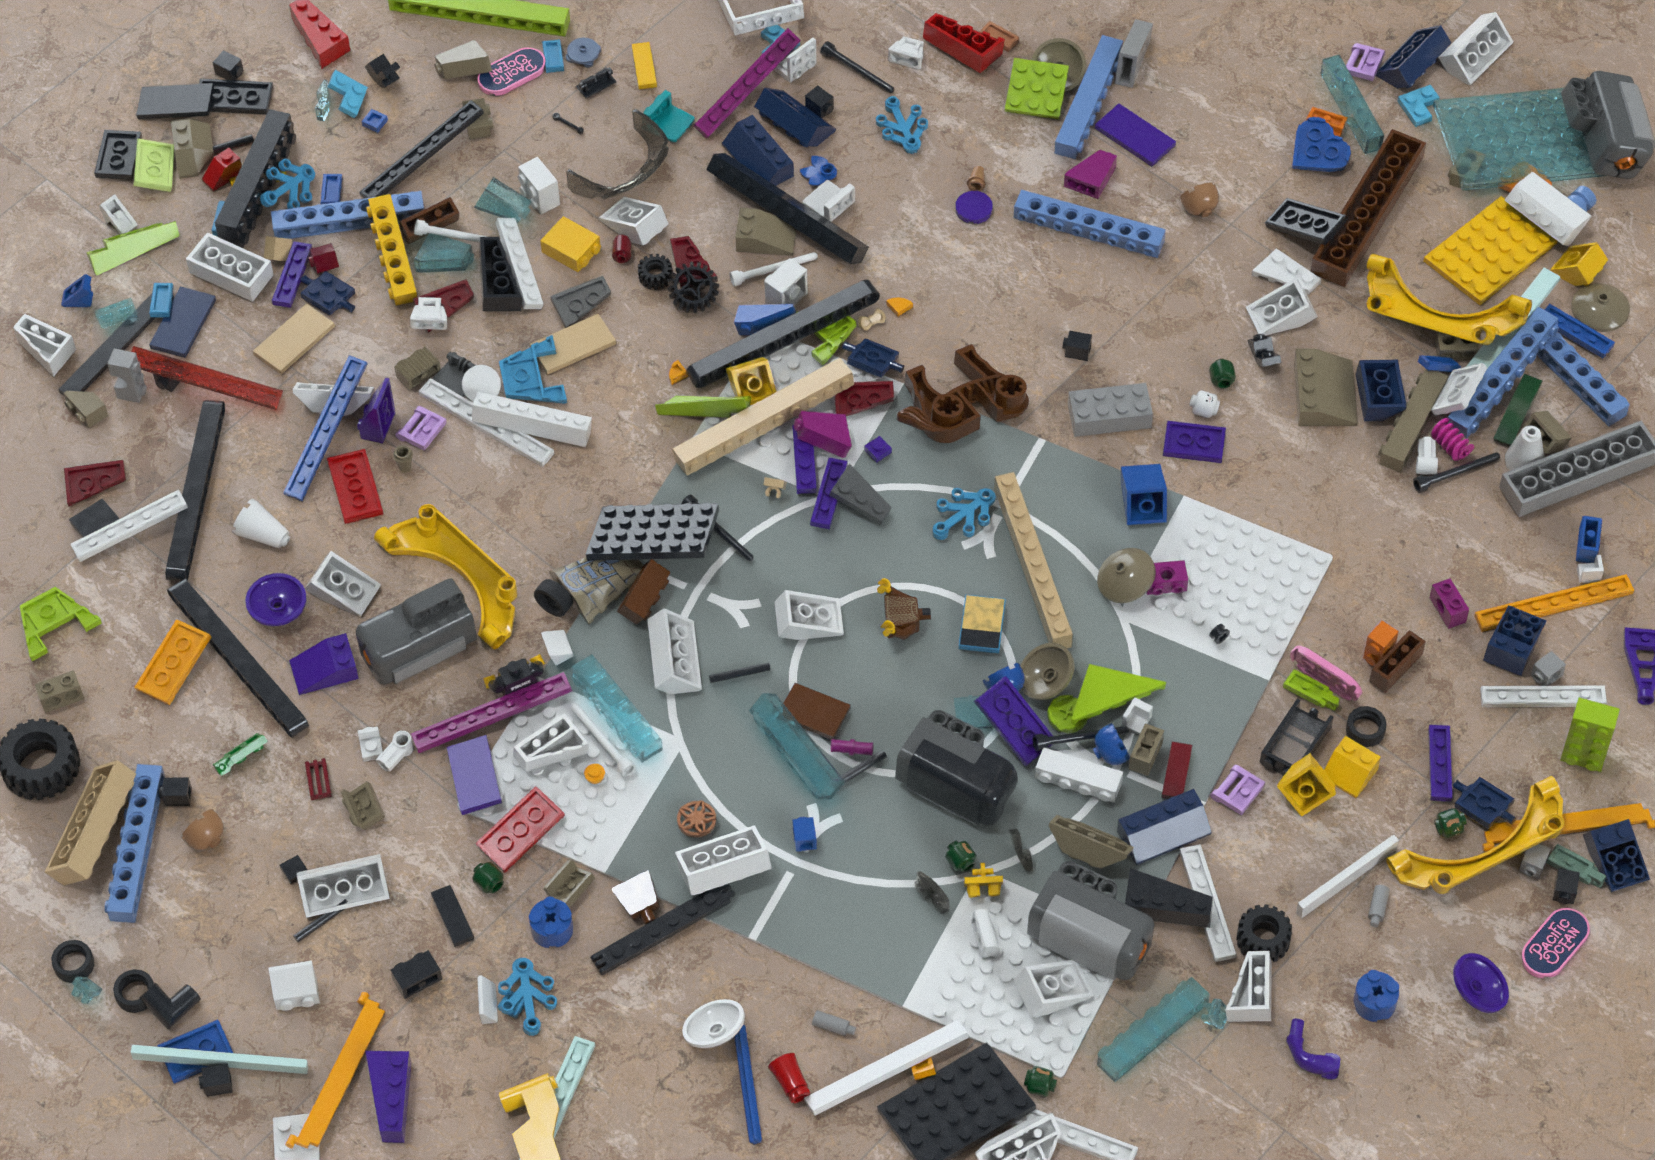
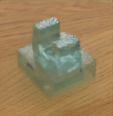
(87, 987)
(1216, 1014)

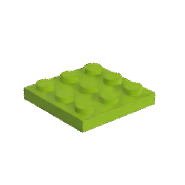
(1036, 88)

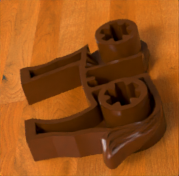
(951, 415)

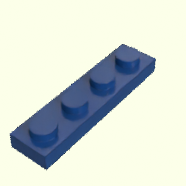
(1581, 333)

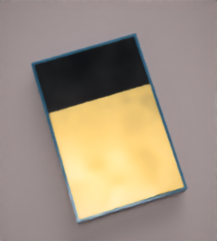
(982, 623)

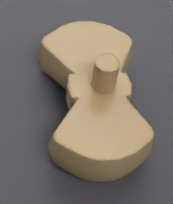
(866, 322)

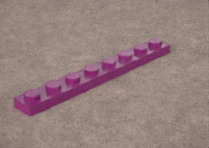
(747, 83)
(491, 712)

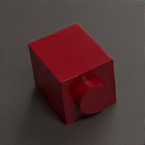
(323, 258)

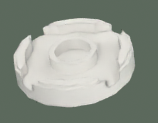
(480, 379)

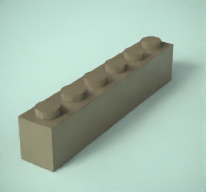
(1412, 421)

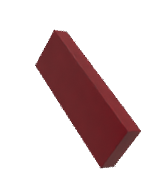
(1176, 770)

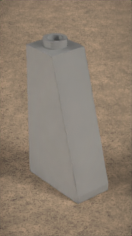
(1133, 53)

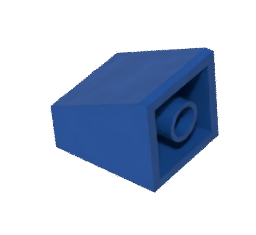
(1144, 494)

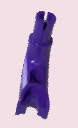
(1324, 1065)

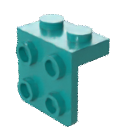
(668, 117)

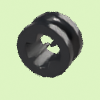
(1219, 633)

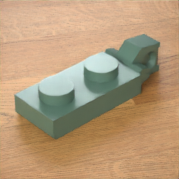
(1566, 859)

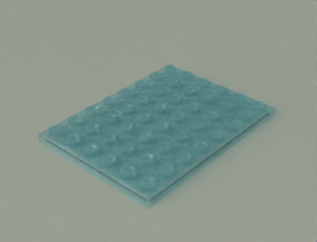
(1518, 136)

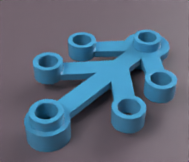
(910, 142)
(291, 184)
(964, 510)
(527, 991)

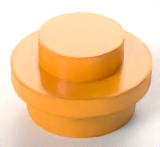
(594, 773)

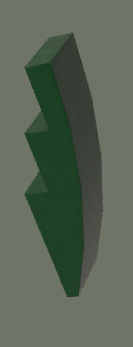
(1518, 410)

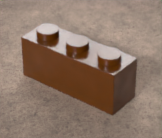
(438, 215)
(644, 592)
(1397, 661)

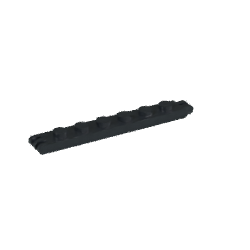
(662, 928)

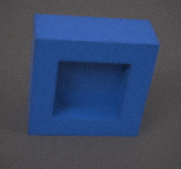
(374, 120)

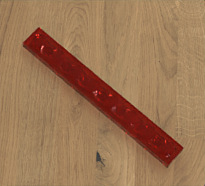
(208, 378)

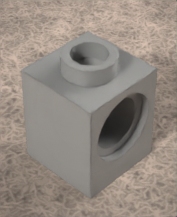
(1548, 669)
(1535, 861)

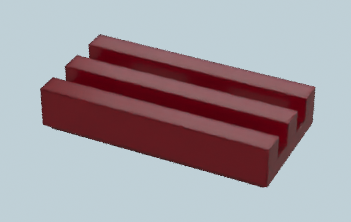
(316, 764)

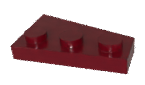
(685, 252)
(452, 297)
(864, 397)
(92, 479)

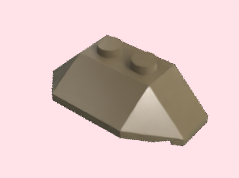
(191, 145)
(1088, 843)

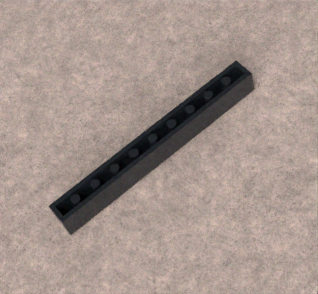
(787, 208)

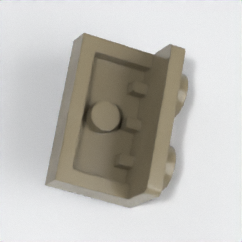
(363, 806)
(568, 883)

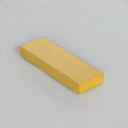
(644, 65)

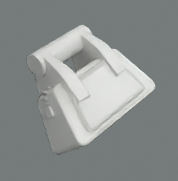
(907, 52)
(428, 316)

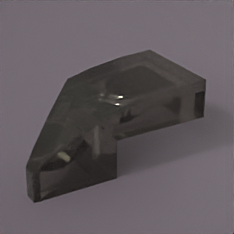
(1023, 855)

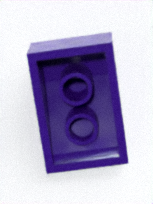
(378, 414)
(324, 665)

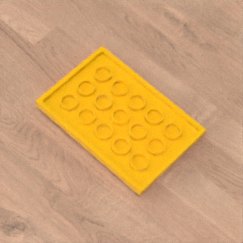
(1489, 251)

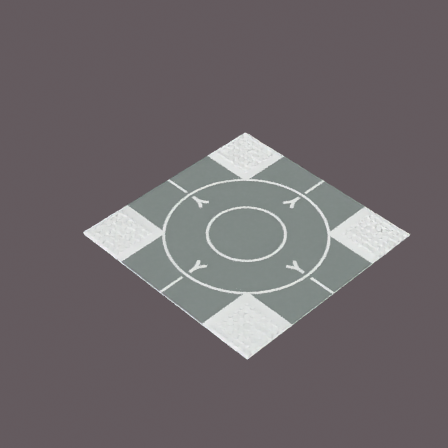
(855, 896)

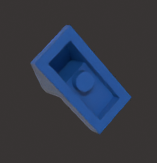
(78, 293)

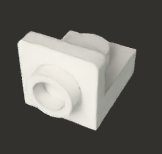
(370, 743)

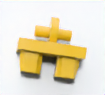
(973, 883)

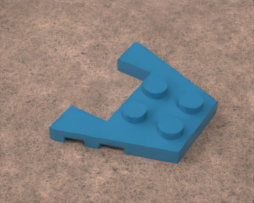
(522, 375)

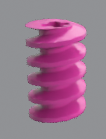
(1451, 440)

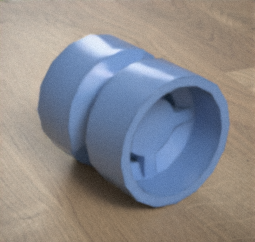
(1583, 198)

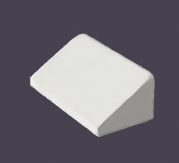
(557, 646)
(487, 1001)

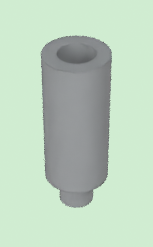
(1378, 904)
(833, 1023)

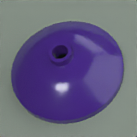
(275, 591)
(1480, 983)

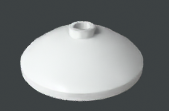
(713, 1024)

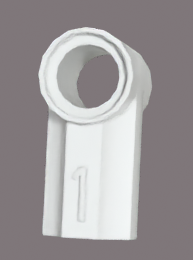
(1426, 459)
(394, 752)

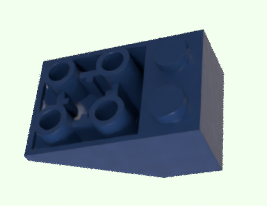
(1514, 640)
(1617, 855)

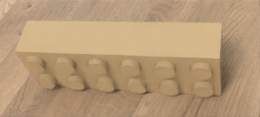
(91, 823)

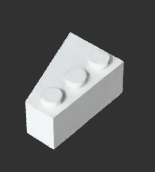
(45, 343)
(551, 744)
(1253, 990)

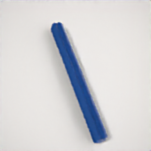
(747, 1086)

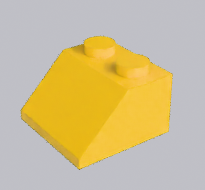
(1580, 264)
(752, 379)
(1352, 766)
(1306, 785)

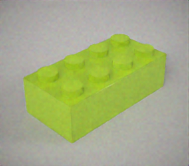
(1590, 734)

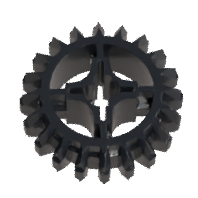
(688, 272)

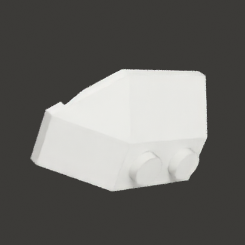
(316, 396)
(1027, 1141)

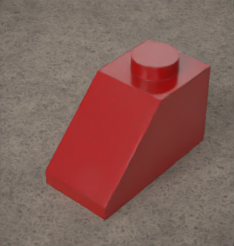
(221, 169)

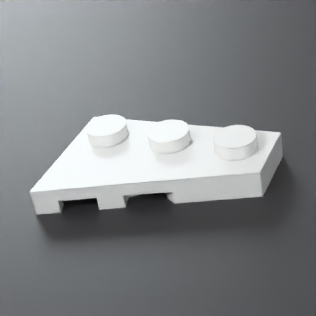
(1284, 269)

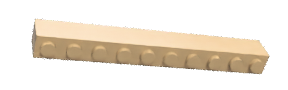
(763, 416)
(1032, 560)

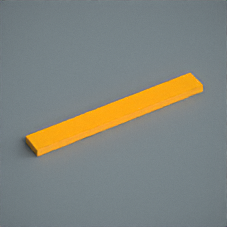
(1560, 600)

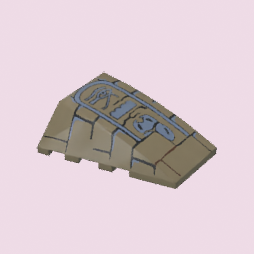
(596, 582)

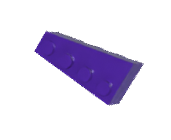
(390, 1087)

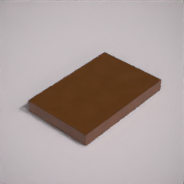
(816, 710)

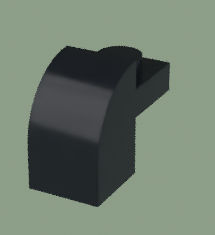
(382, 71)

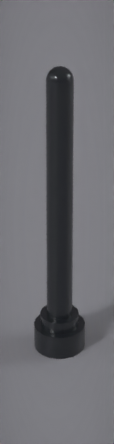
(829, 50)
(1422, 482)
(723, 533)
(1043, 741)

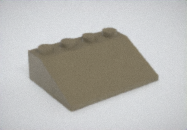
(1324, 389)

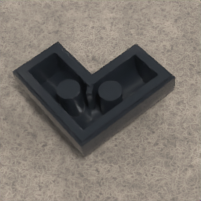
(170, 1009)

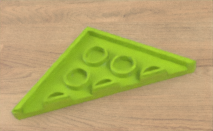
(1109, 689)

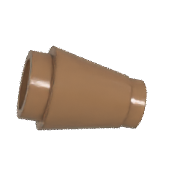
(976, 179)

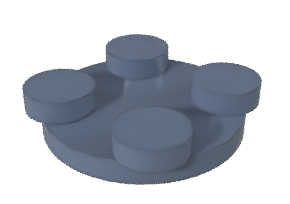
(583, 52)

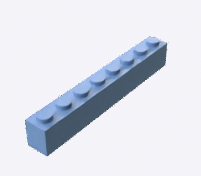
(1088, 98)

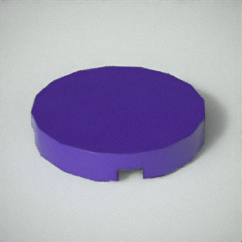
(974, 207)

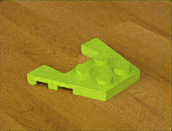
(832, 337)
(48, 613)

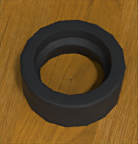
(553, 597)
(1370, 713)
(69, 947)
(125, 979)

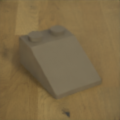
(763, 233)

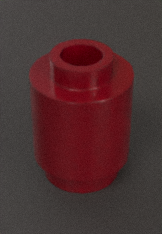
(621, 249)

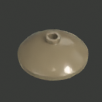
(1065, 53)
(1598, 313)
(1131, 581)
(1047, 671)

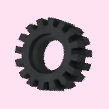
(654, 263)

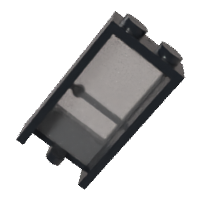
(1294, 738)

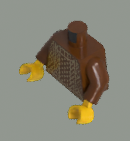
(900, 612)

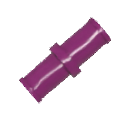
(852, 747)

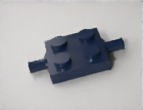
(328, 293)
(873, 357)
(1484, 802)

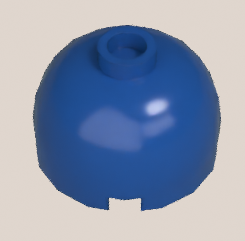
(1014, 675)
(1110, 746)

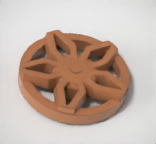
(696, 819)

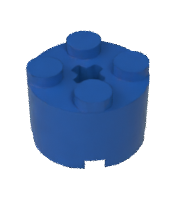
(551, 923)
(1376, 996)

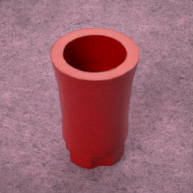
(790, 1077)

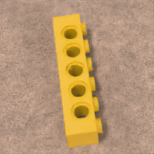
(379, 207)

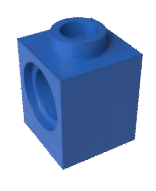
(804, 834)

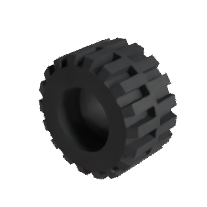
(1267, 919)

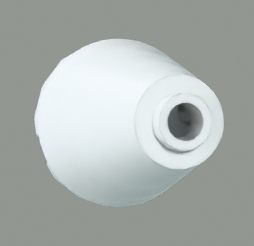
(1525, 448)
(260, 526)

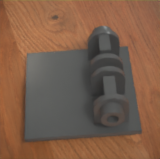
(453, 372)

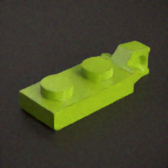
(1311, 690)

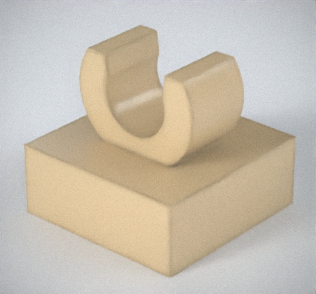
(774, 484)

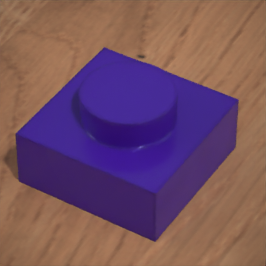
(877, 449)

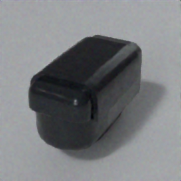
(955, 770)

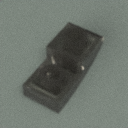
(932, 890)

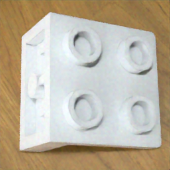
(798, 61)
(830, 200)

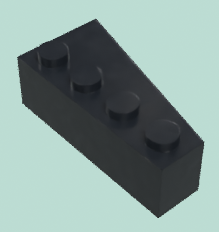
(497, 282)
(1168, 901)

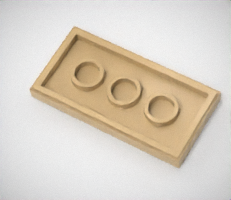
(293, 338)
(577, 343)

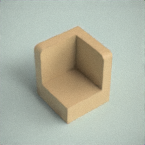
(277, 248)

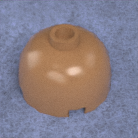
(1201, 200)
(205, 831)

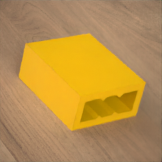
(570, 244)

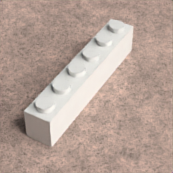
(531, 419)

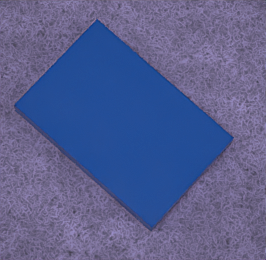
(205, 1038)

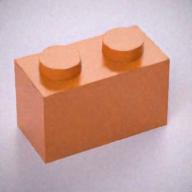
(1379, 642)

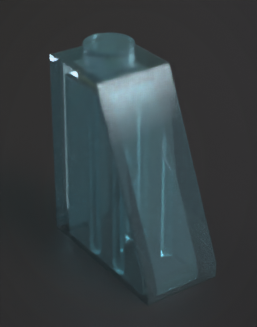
(503, 201)
(443, 255)

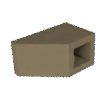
(87, 407)

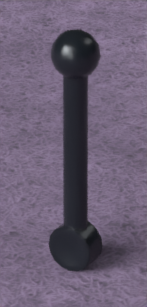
(556, 116)

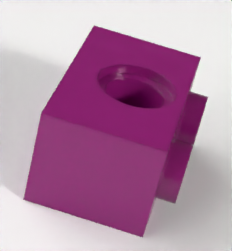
(1177, 576)
(1449, 603)

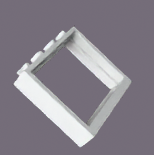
(762, 19)

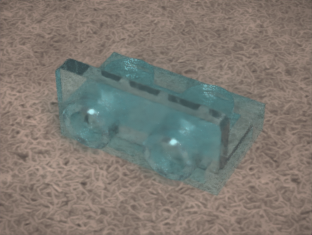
(115, 313)

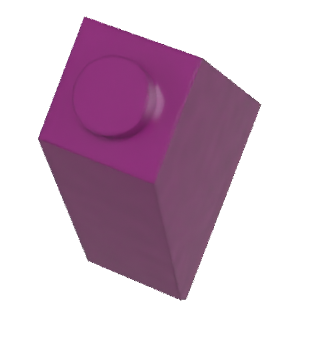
(1091, 174)
(824, 431)

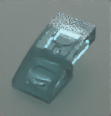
(324, 100)

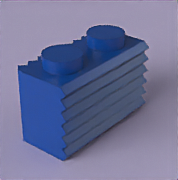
(1588, 539)

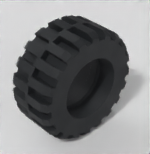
(45, 780)

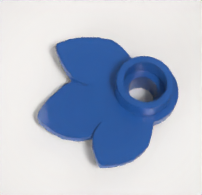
(819, 171)

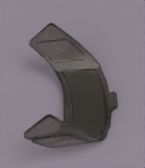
(657, 152)

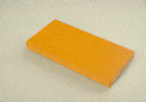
(172, 662)

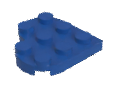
(1319, 148)

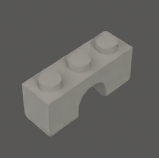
(130, 380)

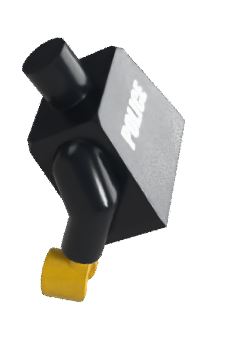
(516, 675)

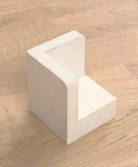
(1590, 572)
(1137, 715)

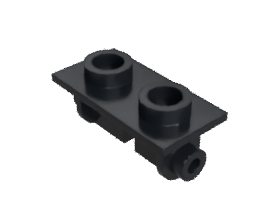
(596, 83)

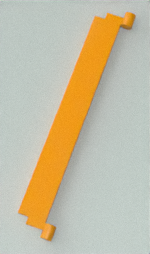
(1577, 822)
(340, 1075)

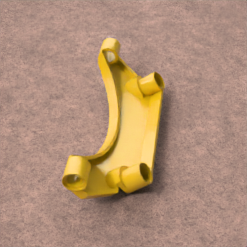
(1400, 303)
(442, 541)
(1543, 807)

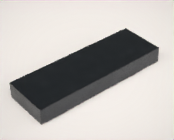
(452, 915)

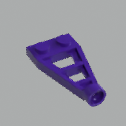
(1635, 640)

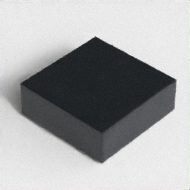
(292, 867)

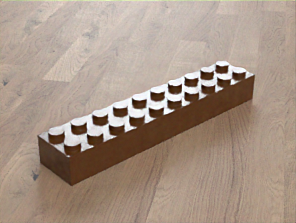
(1369, 207)

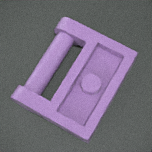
(1369, 63)
(425, 431)
(1242, 794)

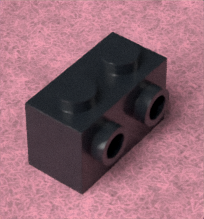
(416, 974)

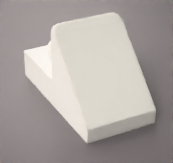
(117, 214)

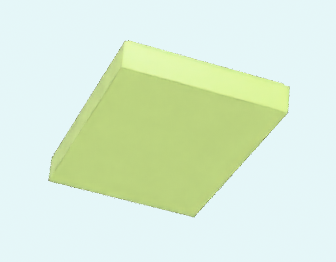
(154, 165)

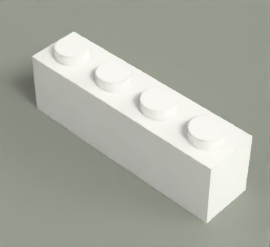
(1078, 775)

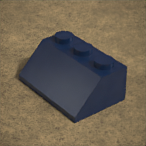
(1380, 389)

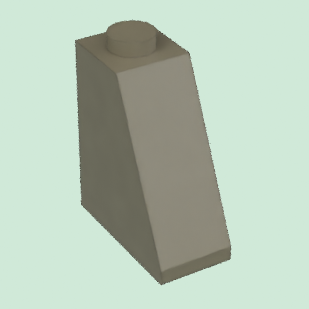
(463, 61)

